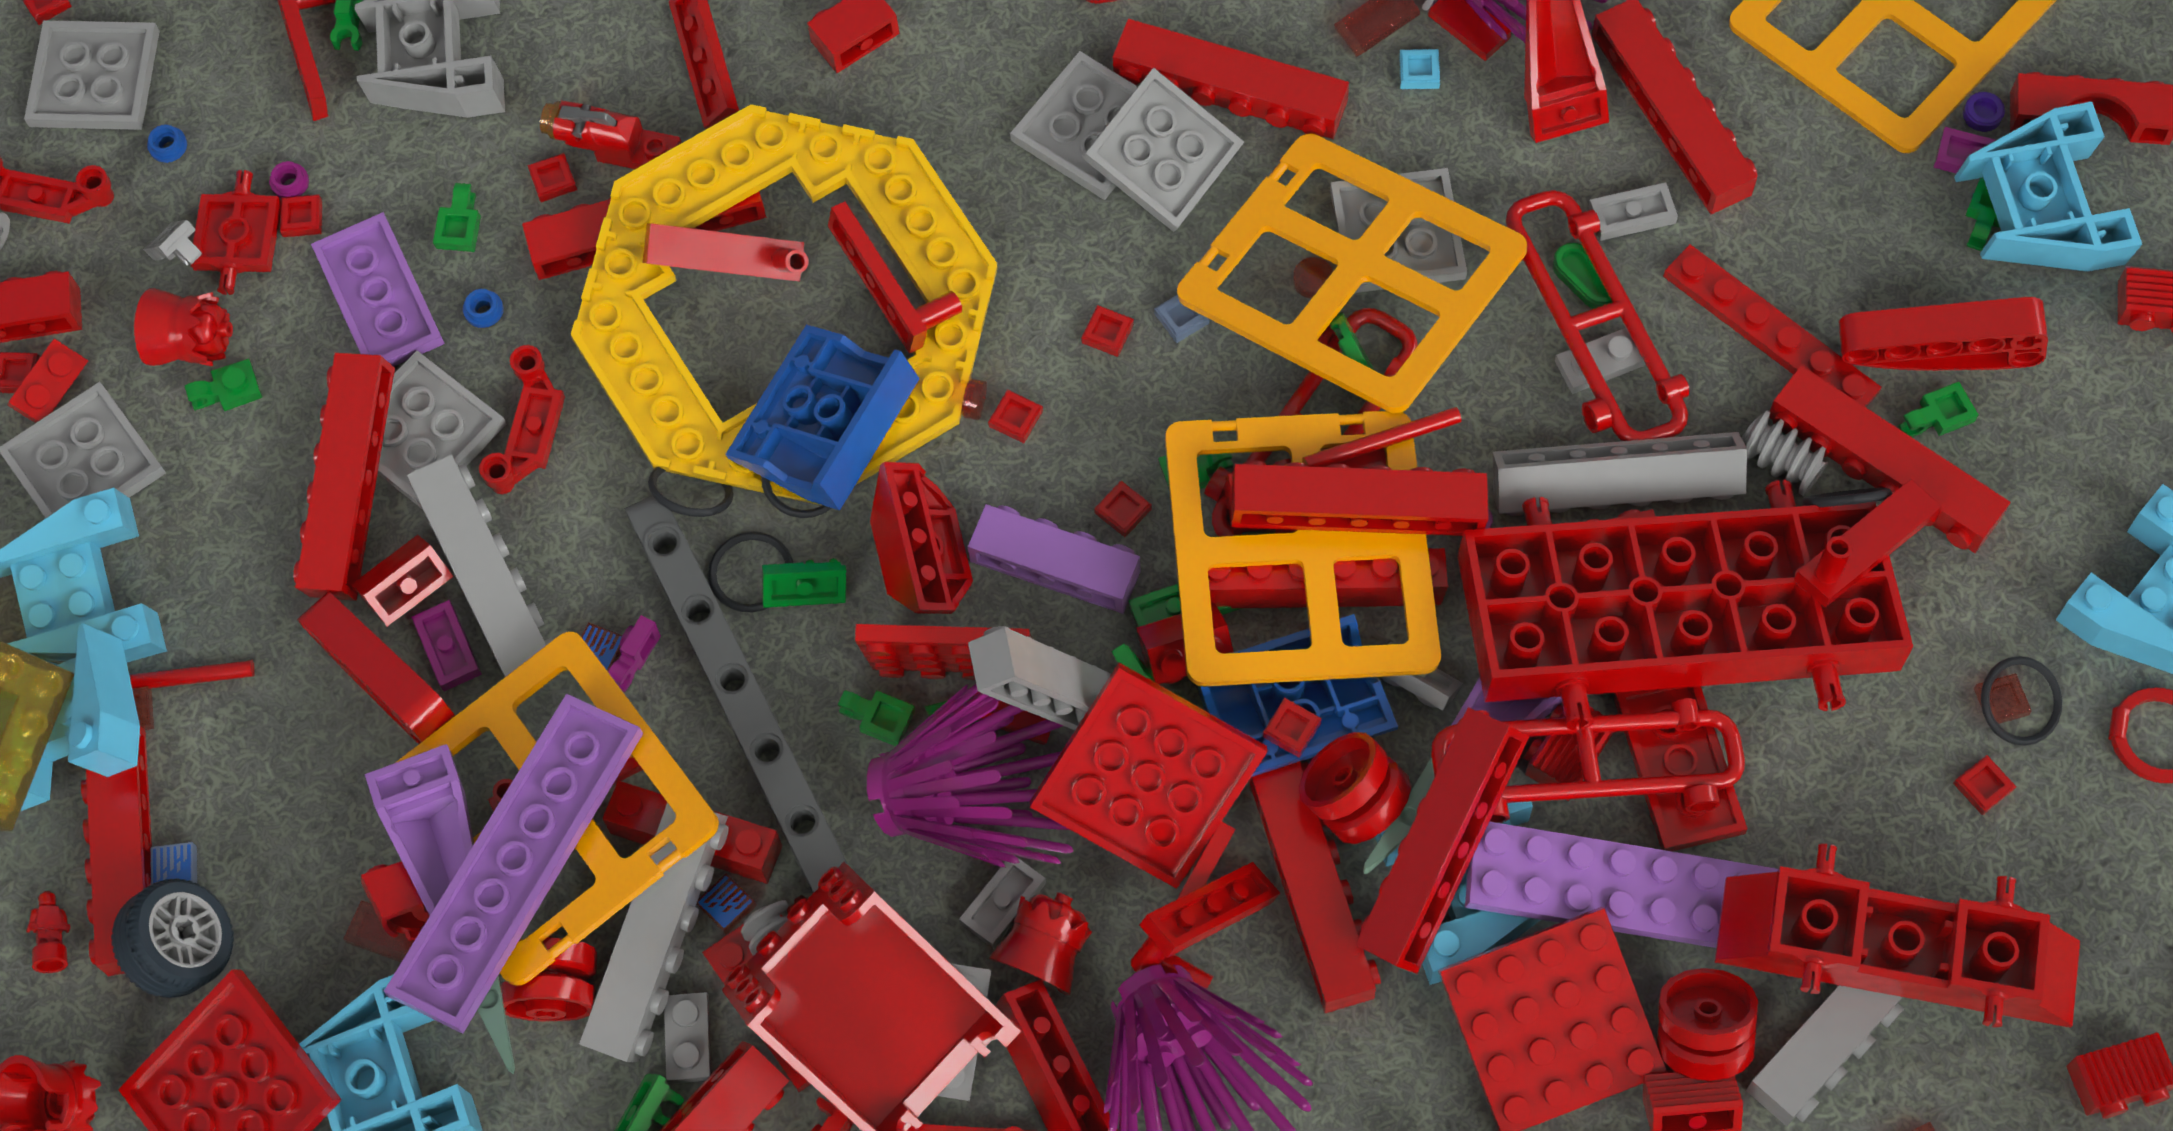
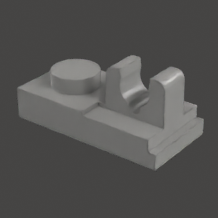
(174, 242)

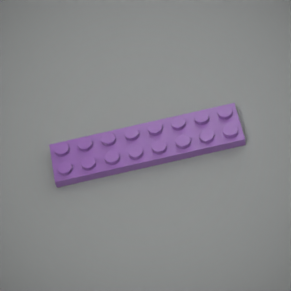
(513, 863)
(1568, 875)

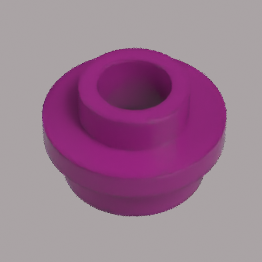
(285, 171)

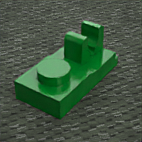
(803, 583)
(645, 1104)

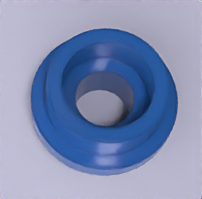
(162, 135)
(481, 298)

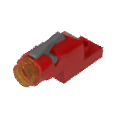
(611, 135)

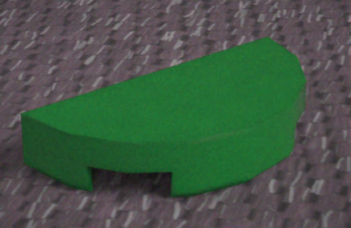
(1348, 341)

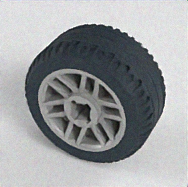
(172, 938)

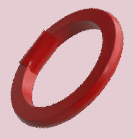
(2118, 733)

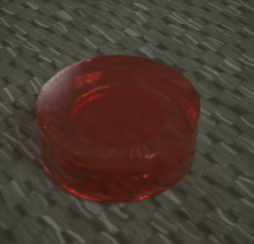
(1310, 276)
(974, 399)

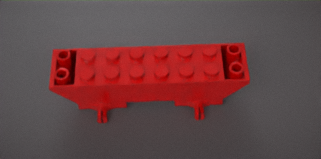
(1900, 944)

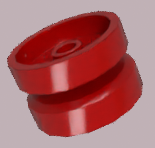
(1355, 788)
(558, 990)
(1707, 1024)

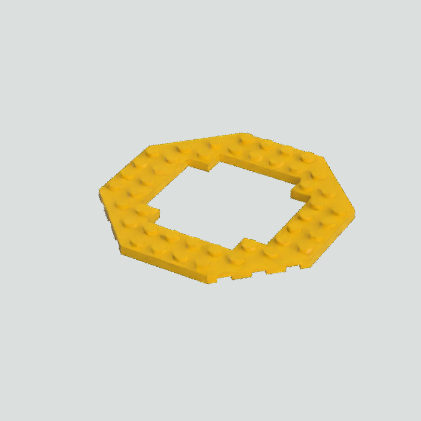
(711, 175)

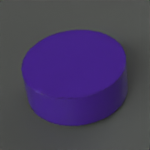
(1983, 111)

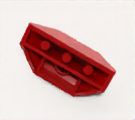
(918, 541)

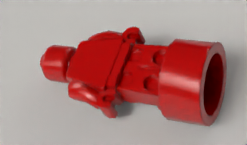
(48, 924)

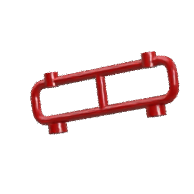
(1304, 392)
(1603, 410)
(1698, 790)

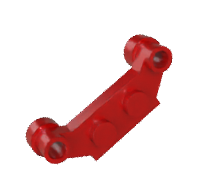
(53, 197)
(532, 425)

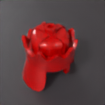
(180, 328)
(1045, 940)
(46, 1096)

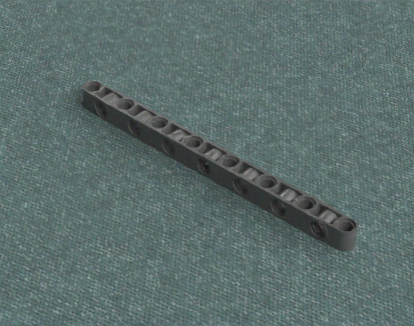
(745, 708)

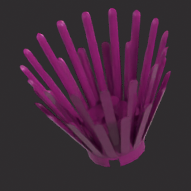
(929, 782)
(1163, 1033)

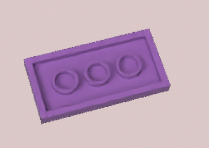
(377, 291)

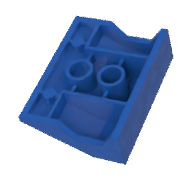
(823, 416)
(1341, 703)

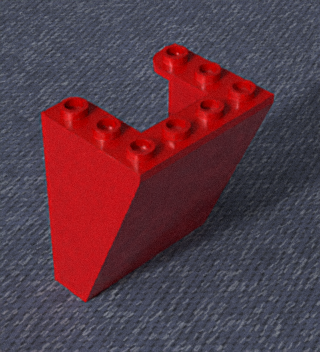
(864, 1005)

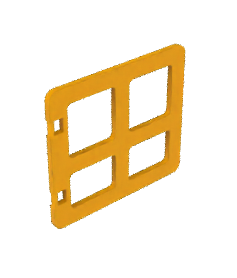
(1819, 66)
(1356, 263)
(1311, 549)
(617, 878)

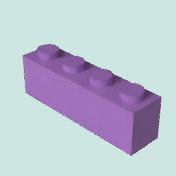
(1054, 557)

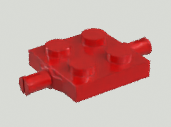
(236, 232)

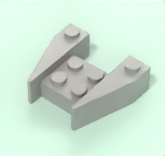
(422, 58)

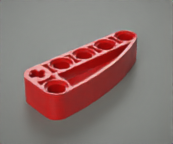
(1948, 336)
(376, 668)

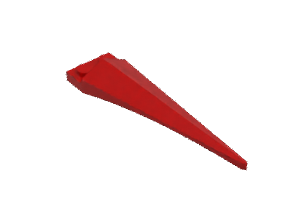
(1561, 71)

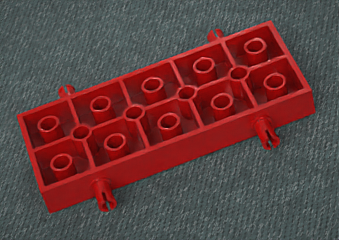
(1672, 604)

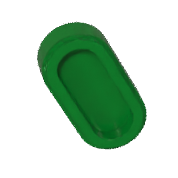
(1578, 274)

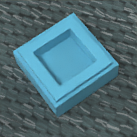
(1419, 69)

